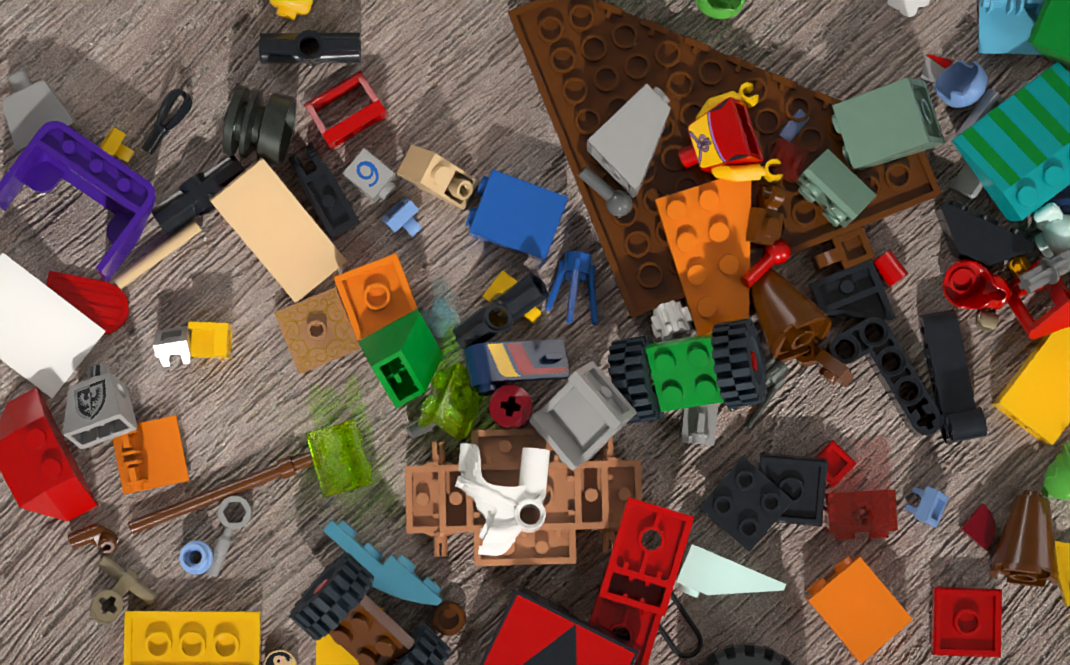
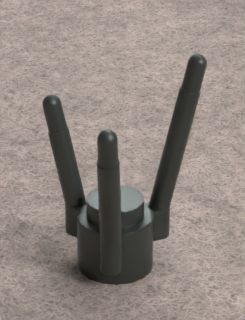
(775, 372)

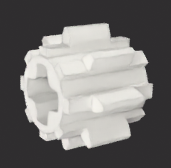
(671, 321)

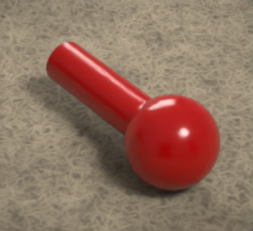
(773, 255)

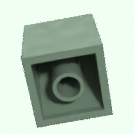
(887, 124)

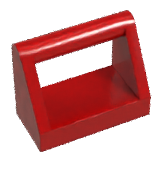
(354, 124)
(1053, 320)

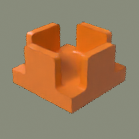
(375, 295)

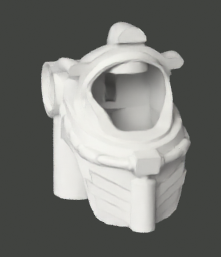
(503, 504)

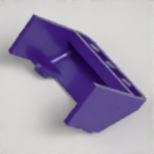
(65, 154)

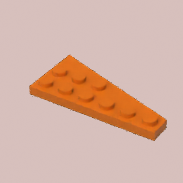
(710, 249)

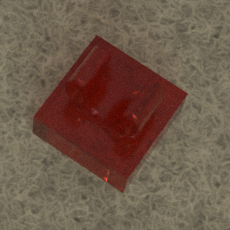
(791, 158)

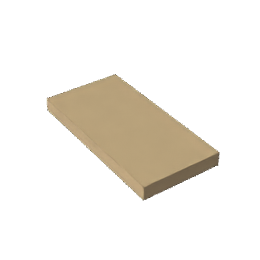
(278, 230)

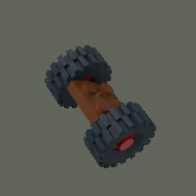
(340, 607)

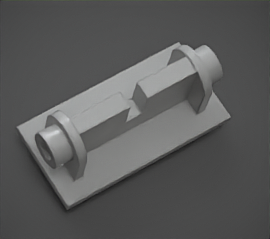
(700, 425)

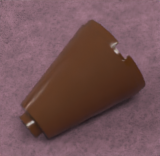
(787, 316)
(1027, 543)

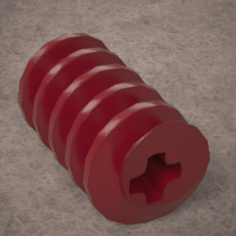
(503, 396)

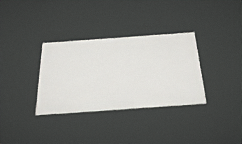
(40, 330)

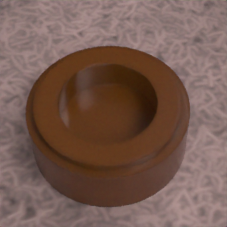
(449, 618)

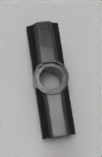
(288, 48)
(195, 194)
(514, 301)

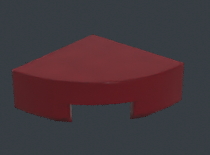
(980, 527)

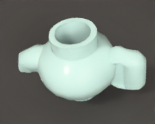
(1055, 230)

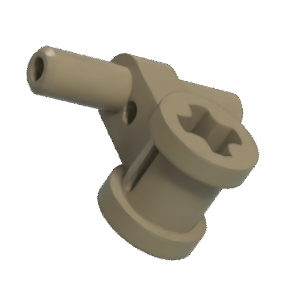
(127, 581)

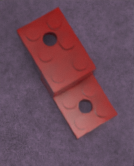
(641, 580)

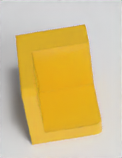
(211, 339)

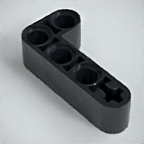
(950, 378)
(890, 379)

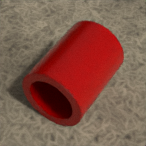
(890, 268)

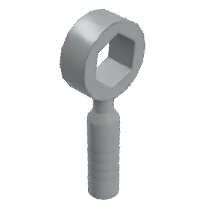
(224, 540)

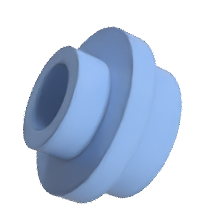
(188, 552)

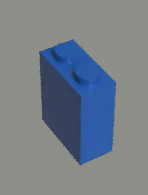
(516, 215)

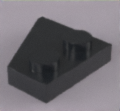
(853, 293)

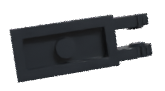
(325, 195)

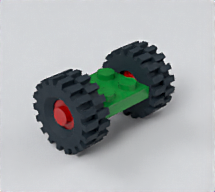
(690, 370)

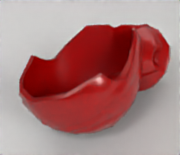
(973, 286)

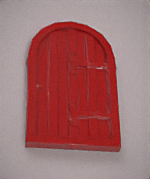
(94, 298)

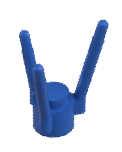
(576, 267)

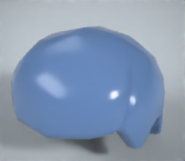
(961, 84)

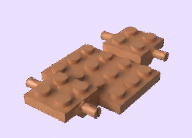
(574, 499)

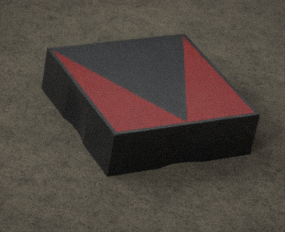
(548, 634)

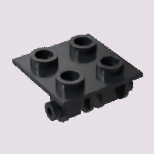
(746, 504)

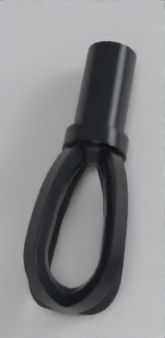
(161, 129)

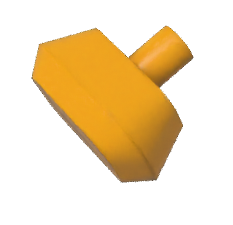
(1018, 265)

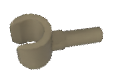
(987, 320)

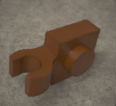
(765, 221)
(847, 249)
(830, 368)

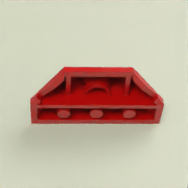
(40, 462)

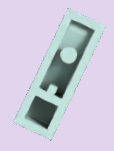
(716, 575)

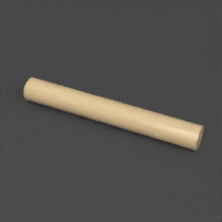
(157, 254)

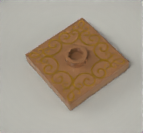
(317, 330)

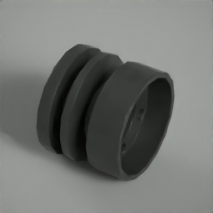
(253, 124)

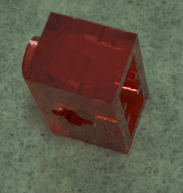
(880, 508)

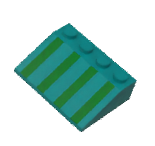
(1023, 145)

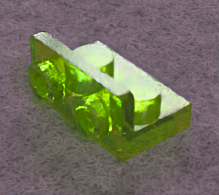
(451, 402)
(339, 458)

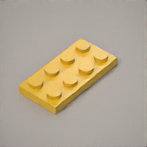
(192, 637)

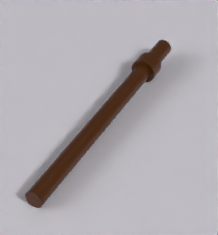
(286, 467)

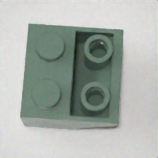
(834, 189)

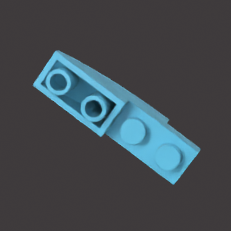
(392, 577)

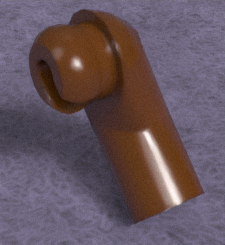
(96, 535)

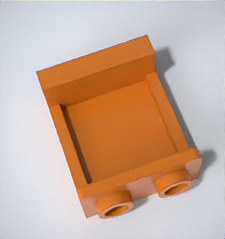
(857, 607)

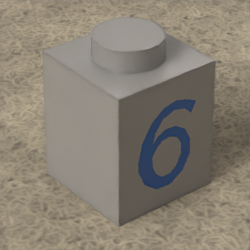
(370, 176)

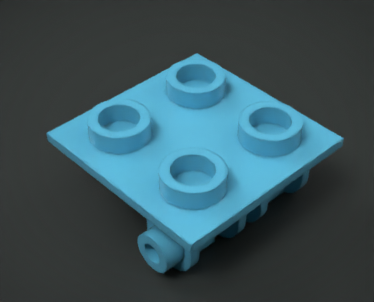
(1007, 26)

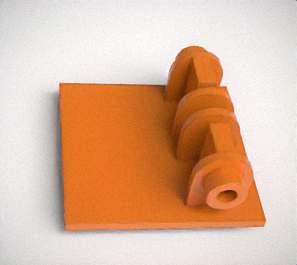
(151, 456)

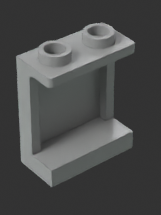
(582, 416)

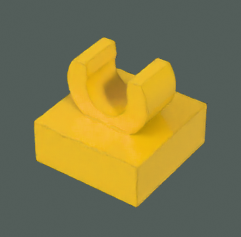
(113, 146)

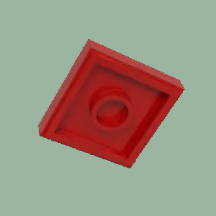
(966, 622)

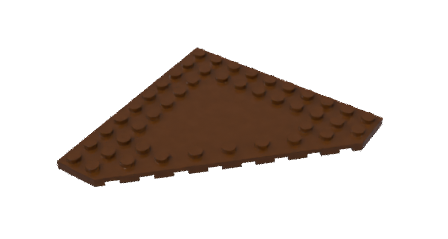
(598, 56)

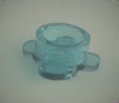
(449, 318)

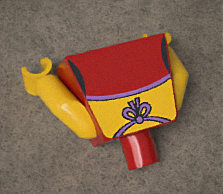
(726, 139)

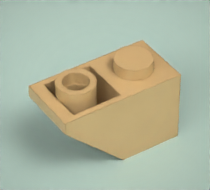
(437, 176)

